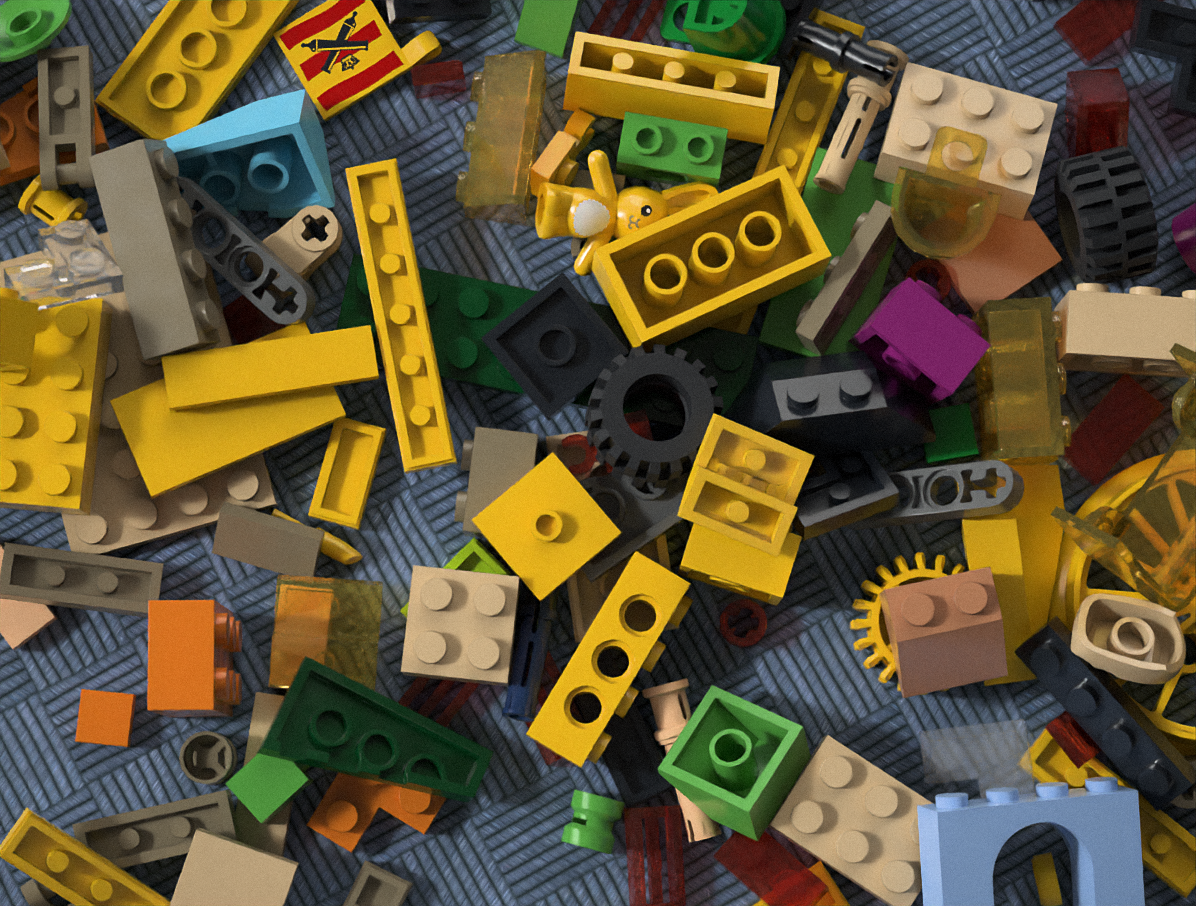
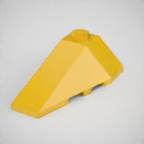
(1022, 556)

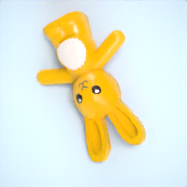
(603, 212)

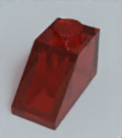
(1096, 111)

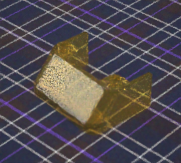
(1155, 536)

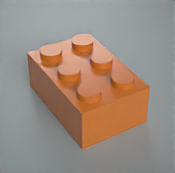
(192, 659)

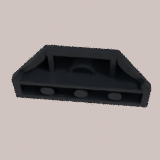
(833, 405)

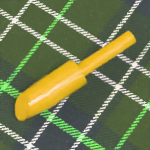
(331, 545)

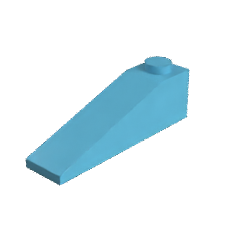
(260, 157)

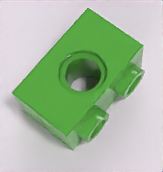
(670, 150)

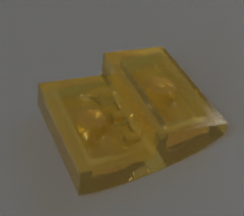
(328, 622)

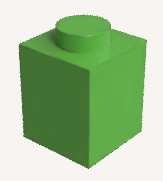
(269, 785)

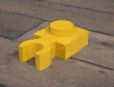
(558, 160)

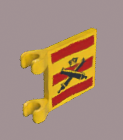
(348, 53)

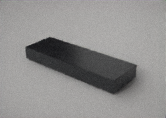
(631, 751)

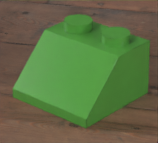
(736, 761)

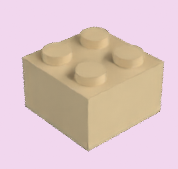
(461, 625)

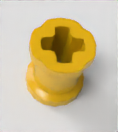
(51, 206)

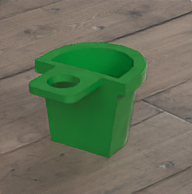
(728, 27)

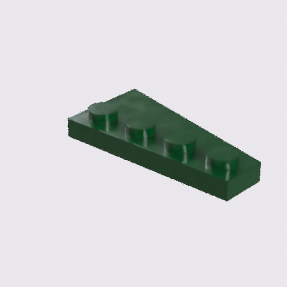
(364, 734)

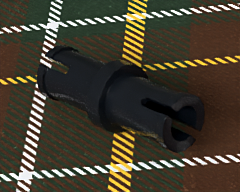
(845, 52)

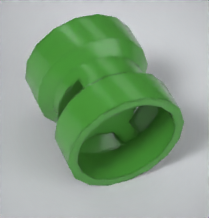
(592, 822)

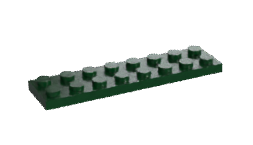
(468, 308)

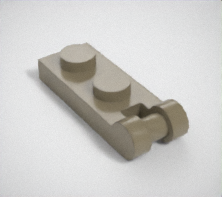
(66, 115)

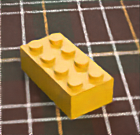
(711, 260)
(55, 412)

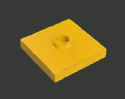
(546, 527)

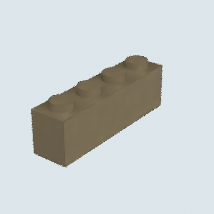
(155, 248)

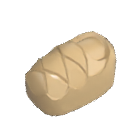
(1129, 638)

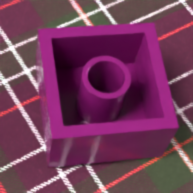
(921, 340)

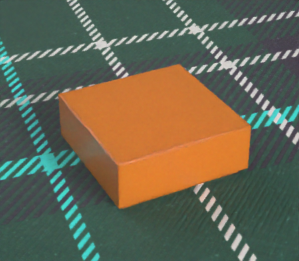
(105, 718)

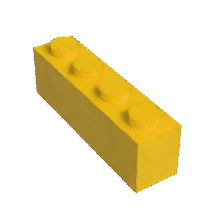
(671, 83)

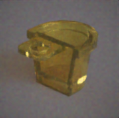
(943, 209)

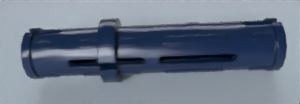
(521, 700)

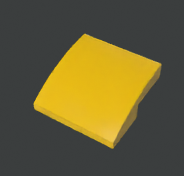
(745, 485)

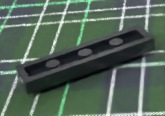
(1107, 715)

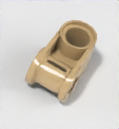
(292, 246)

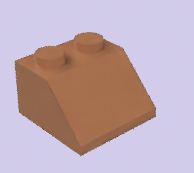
(945, 632)

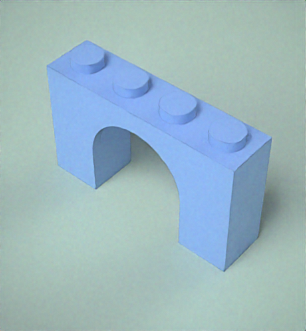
(1096, 822)

